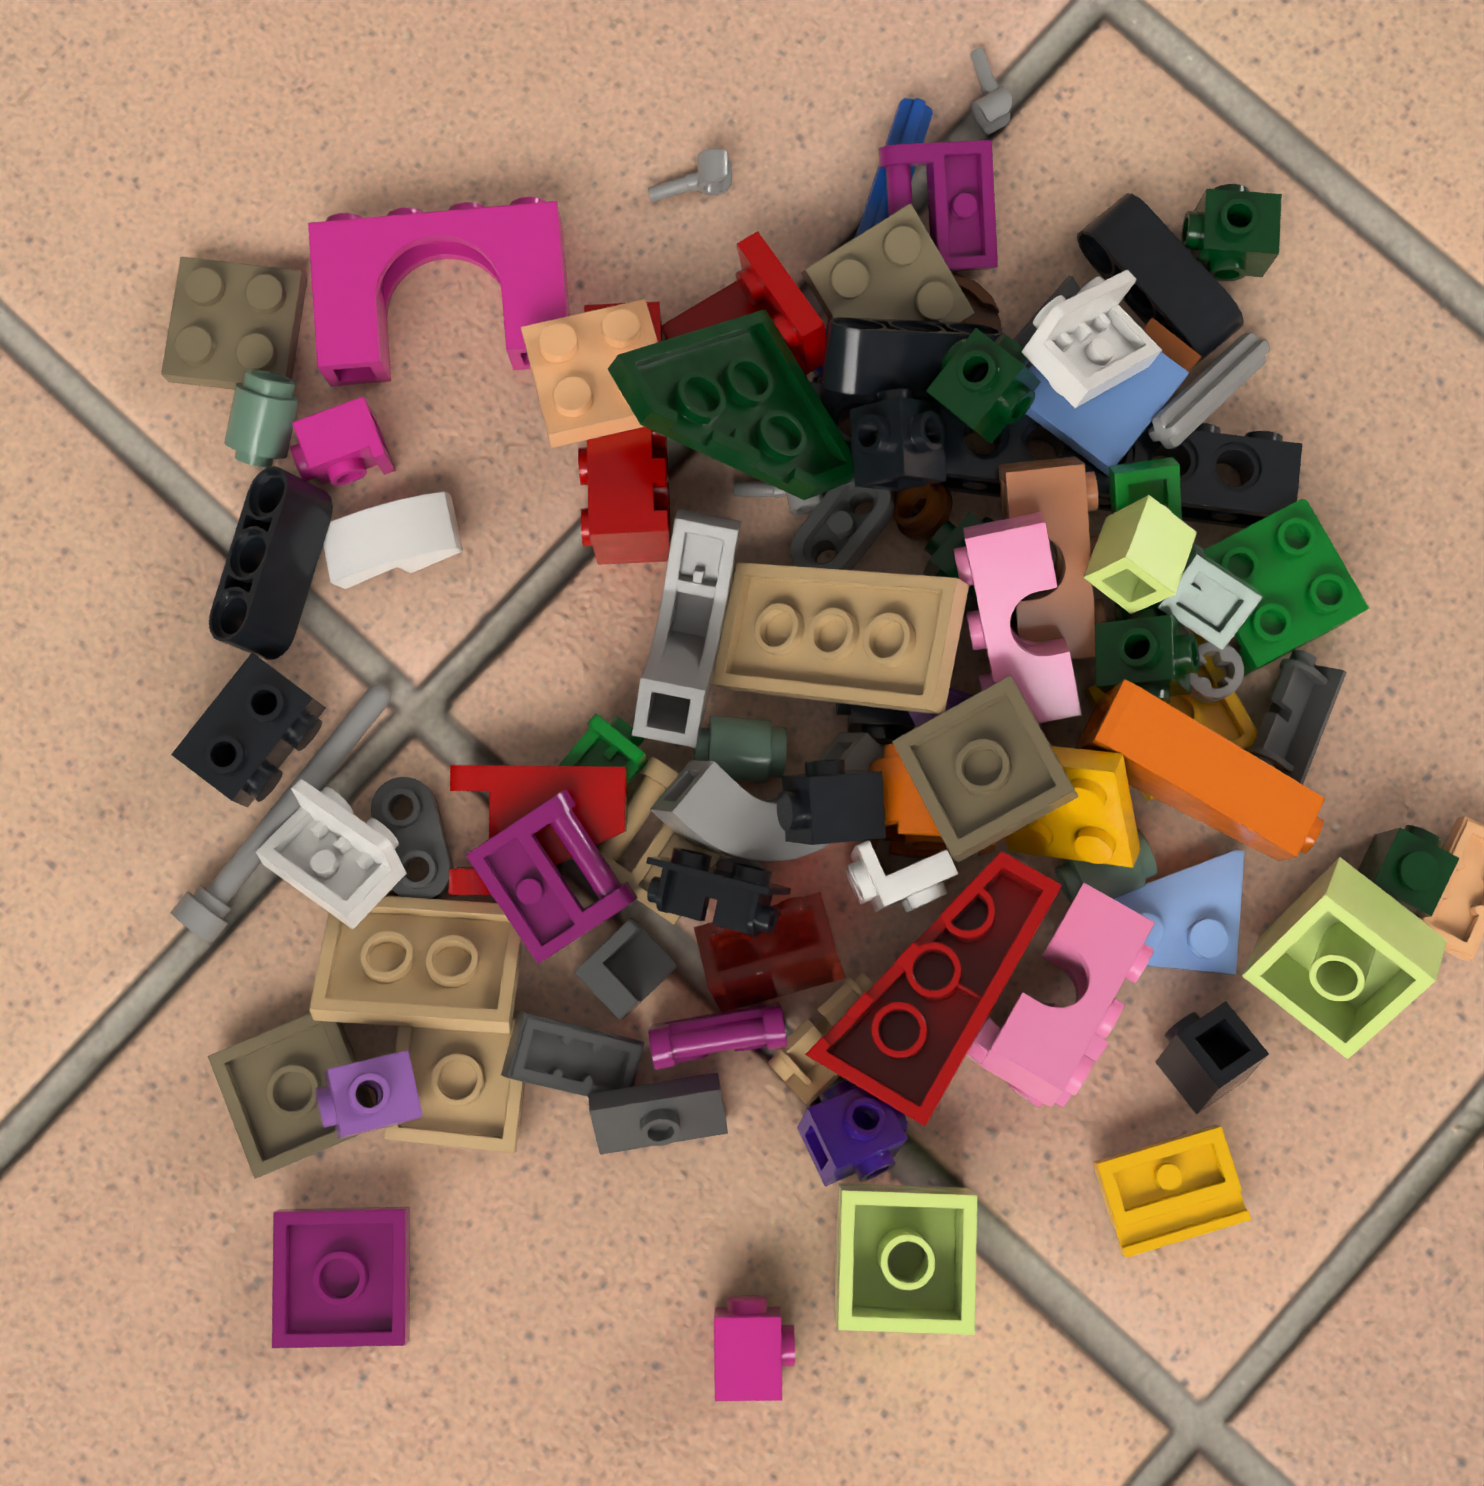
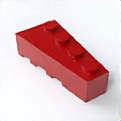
(627, 488)
(931, 1004)

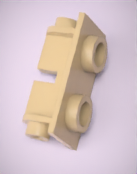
(801, 1072)

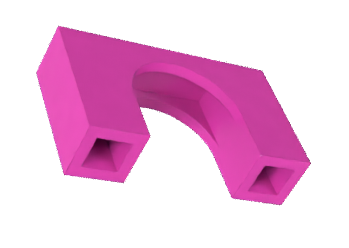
(365, 259)

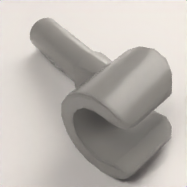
(993, 108)
(712, 179)
(761, 489)

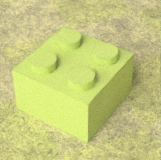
(1345, 958)
(905, 1259)

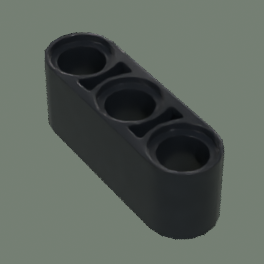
(1169, 277)
(889, 353)
(270, 564)

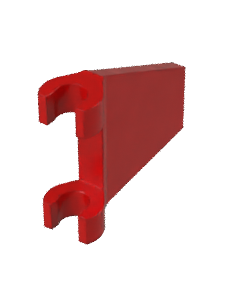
(518, 790)

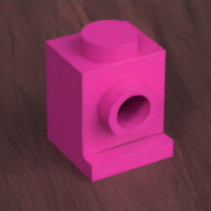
(340, 444)

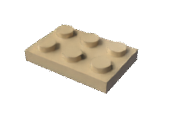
(420, 967)

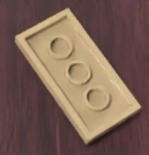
(841, 636)

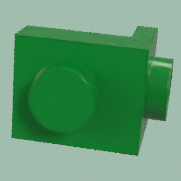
(608, 745)

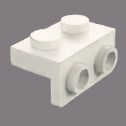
(1090, 341)
(334, 855)
(910, 886)

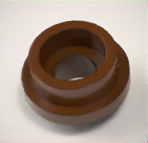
(922, 510)

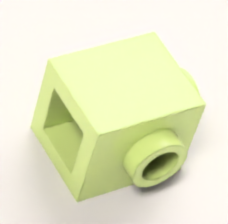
(1140, 555)

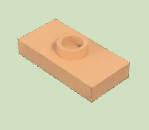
(1461, 906)

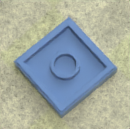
(1112, 421)

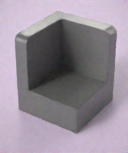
(626, 969)

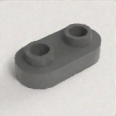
(839, 529)
(418, 836)

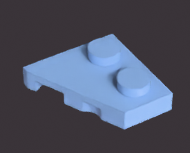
(1194, 915)

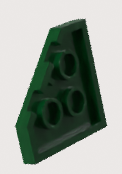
(739, 401)

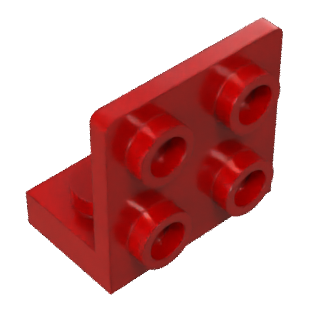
(761, 286)

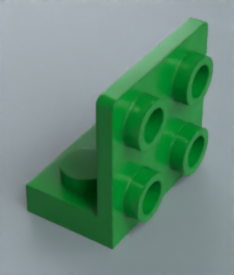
(1300, 582)

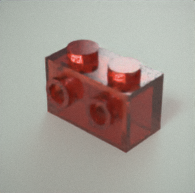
(764, 967)

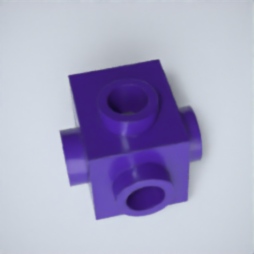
(852, 1134)

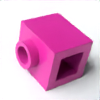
(750, 1350)

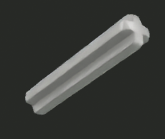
(1208, 390)

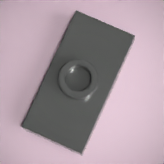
(570, 1056)
(658, 1113)

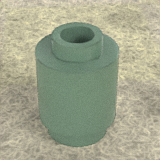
(262, 417)
(744, 748)
(1108, 879)

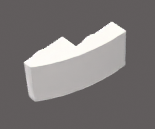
(391, 535)

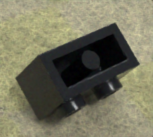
(250, 732)

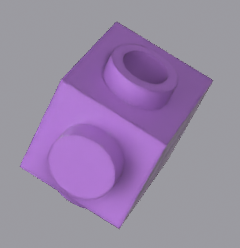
(394, 1088)

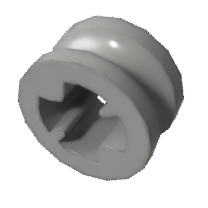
(1234, 667)

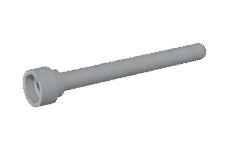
(207, 907)

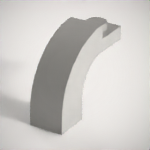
(688, 629)
(726, 820)

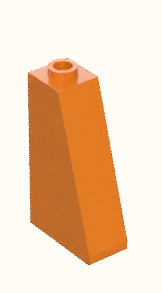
(1203, 773)

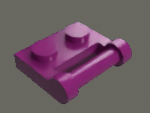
(958, 197)
(534, 890)
(717, 1032)

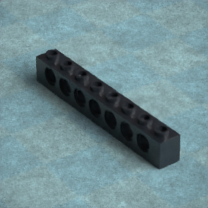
(1264, 461)

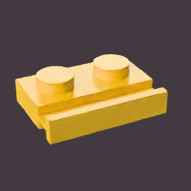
(1171, 1190)

